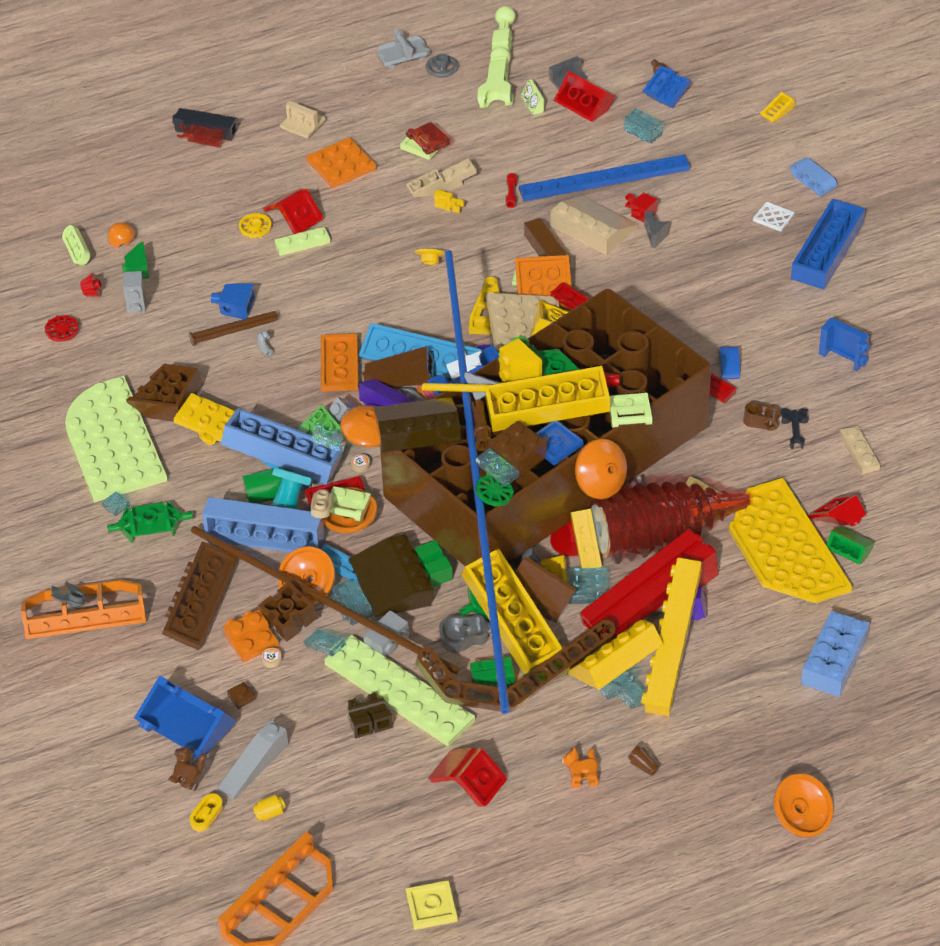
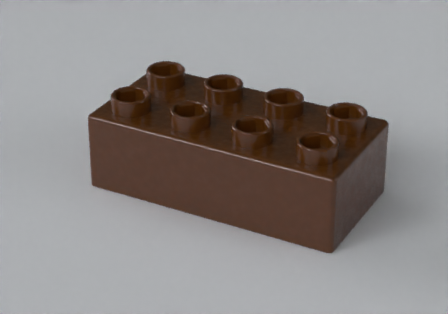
(436, 481)

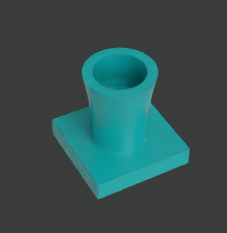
(289, 488)

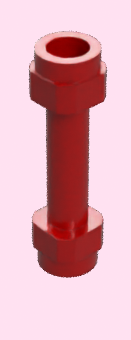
(511, 183)

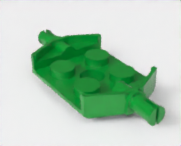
(554, 359)
(135, 524)

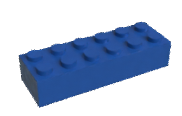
(827, 244)

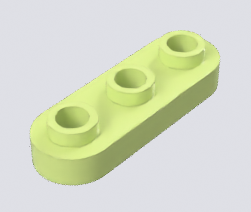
(76, 245)

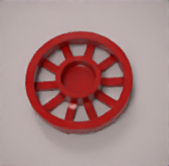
(61, 328)

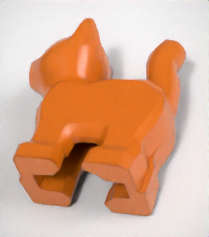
(581, 769)

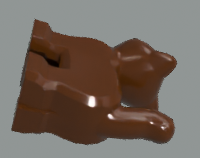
(184, 769)

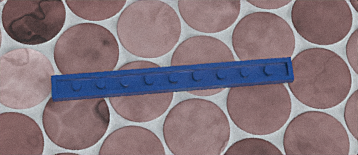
(603, 177)

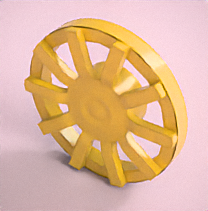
(255, 225)

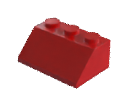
(583, 97)

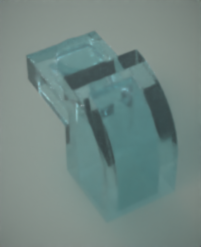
(624, 688)

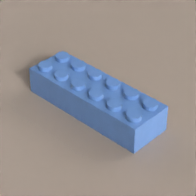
(280, 446)
(262, 525)

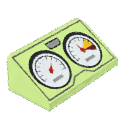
(533, 98)

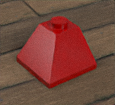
(840, 511)

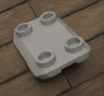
(402, 50)

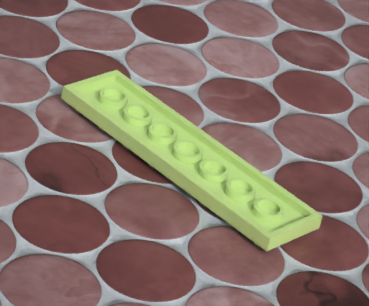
(400, 691)

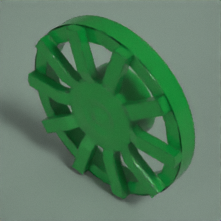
(493, 491)

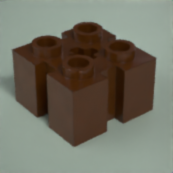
(288, 611)

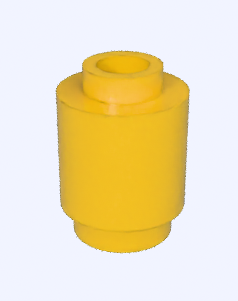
(268, 808)

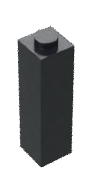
(203, 119)

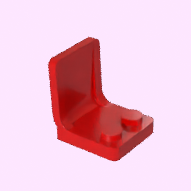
(297, 209)
(473, 772)

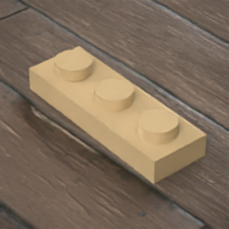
(859, 449)

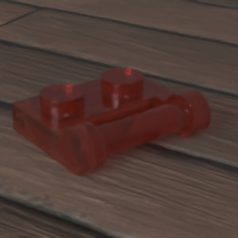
(431, 134)

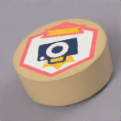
(360, 463)
(271, 657)

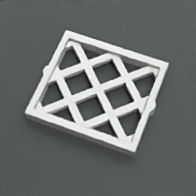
(775, 208)

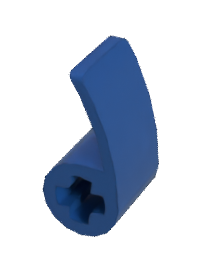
(729, 362)

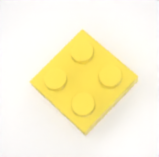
(431, 905)

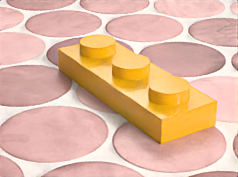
(586, 539)

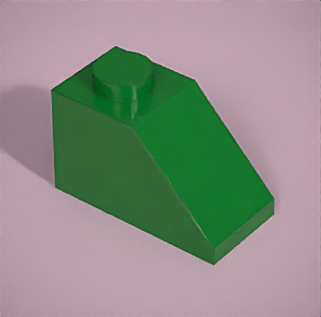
(136, 260)

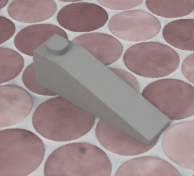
(257, 756)

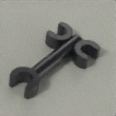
(795, 417)

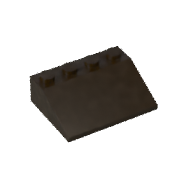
(417, 424)
(392, 576)

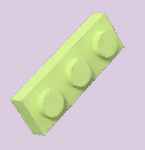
(302, 241)

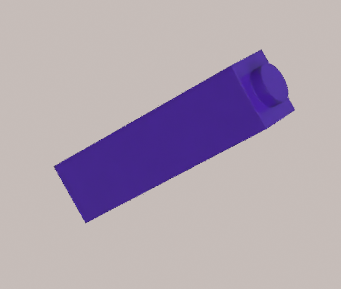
(378, 394)

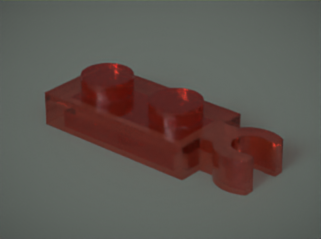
(202, 135)

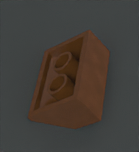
(545, 589)

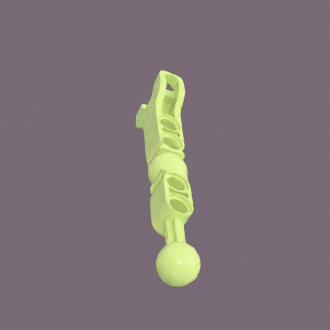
(497, 86)

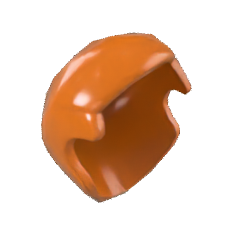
(120, 234)

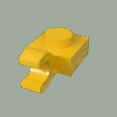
(446, 201)

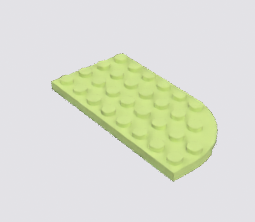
(112, 441)

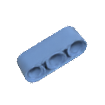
(813, 176)

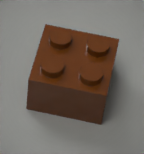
(519, 447)

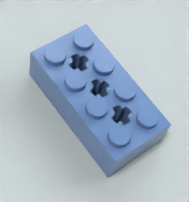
(835, 653)

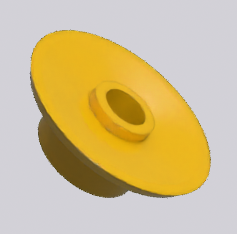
(430, 256)

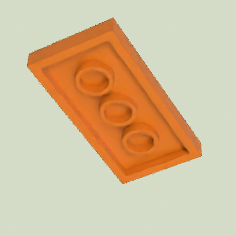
(339, 362)

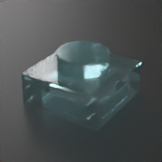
(115, 503)

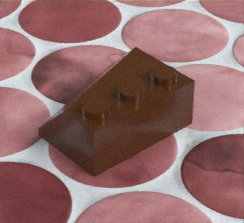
(166, 391)

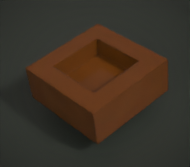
(241, 695)

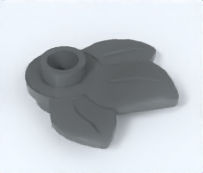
(72, 596)

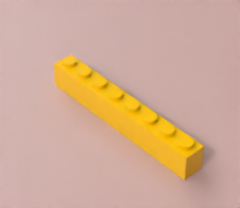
(673, 635)

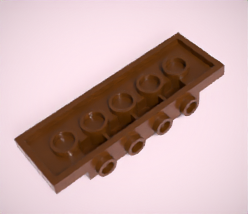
(198, 595)

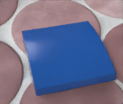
(666, 86)

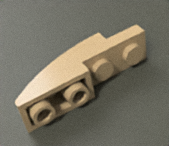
(445, 180)

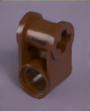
(760, 415)

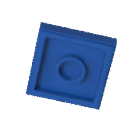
(559, 441)

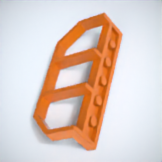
(84, 619)
(262, 887)

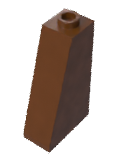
(402, 369)

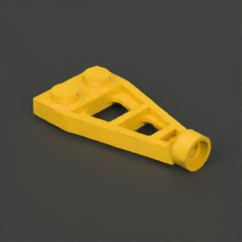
(477, 323)

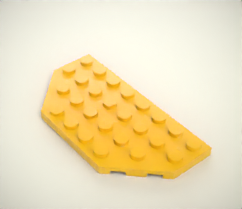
(785, 546)

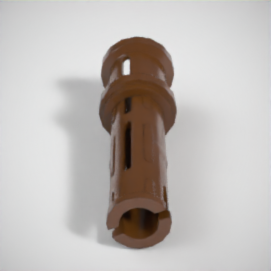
(482, 430)

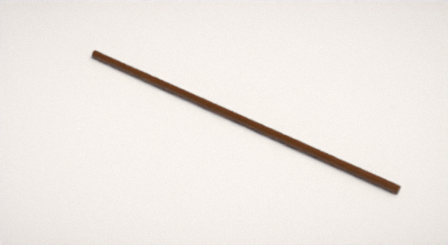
(316, 595)

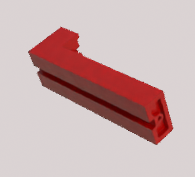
(646, 587)

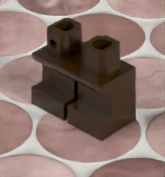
(369, 715)

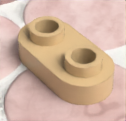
(321, 504)

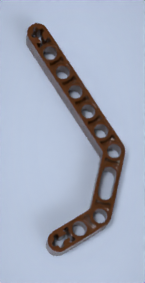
(529, 680)

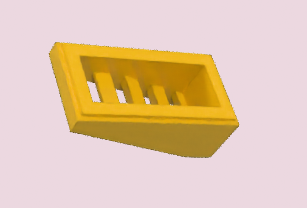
(777, 102)

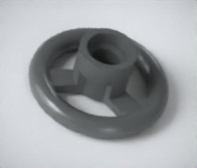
(441, 62)

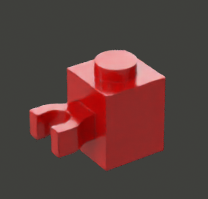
(641, 205)

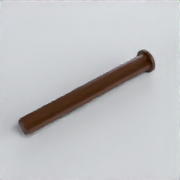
(232, 327)

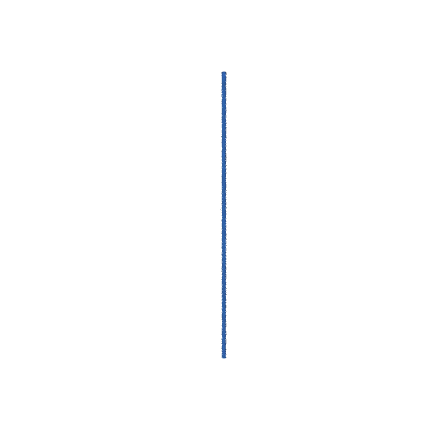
(491, 599)

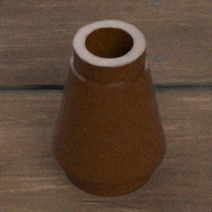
(641, 759)

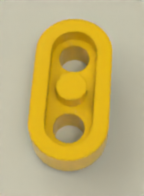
(204, 813)

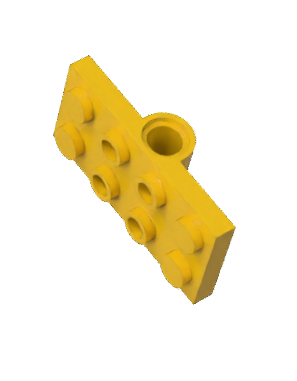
(204, 417)

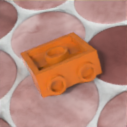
(249, 635)

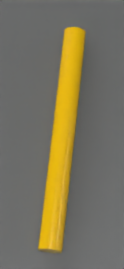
(454, 387)

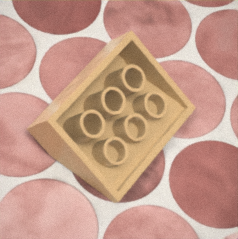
(591, 224)

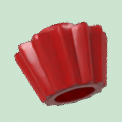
(91, 286)

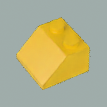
(518, 362)

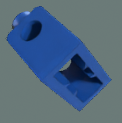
(235, 300)

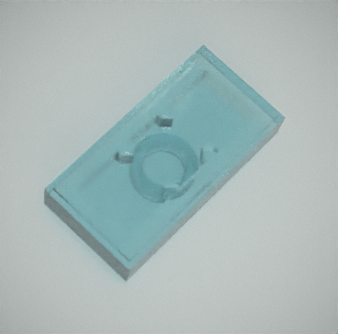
(324, 642)

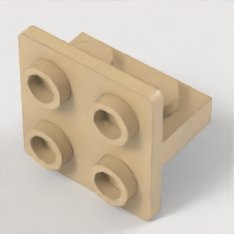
(301, 120)

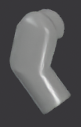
(261, 337)

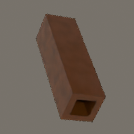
(542, 239)

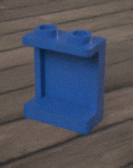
(844, 341)

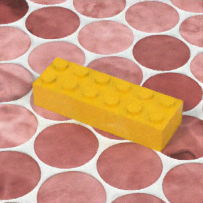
(547, 398)
(519, 620)

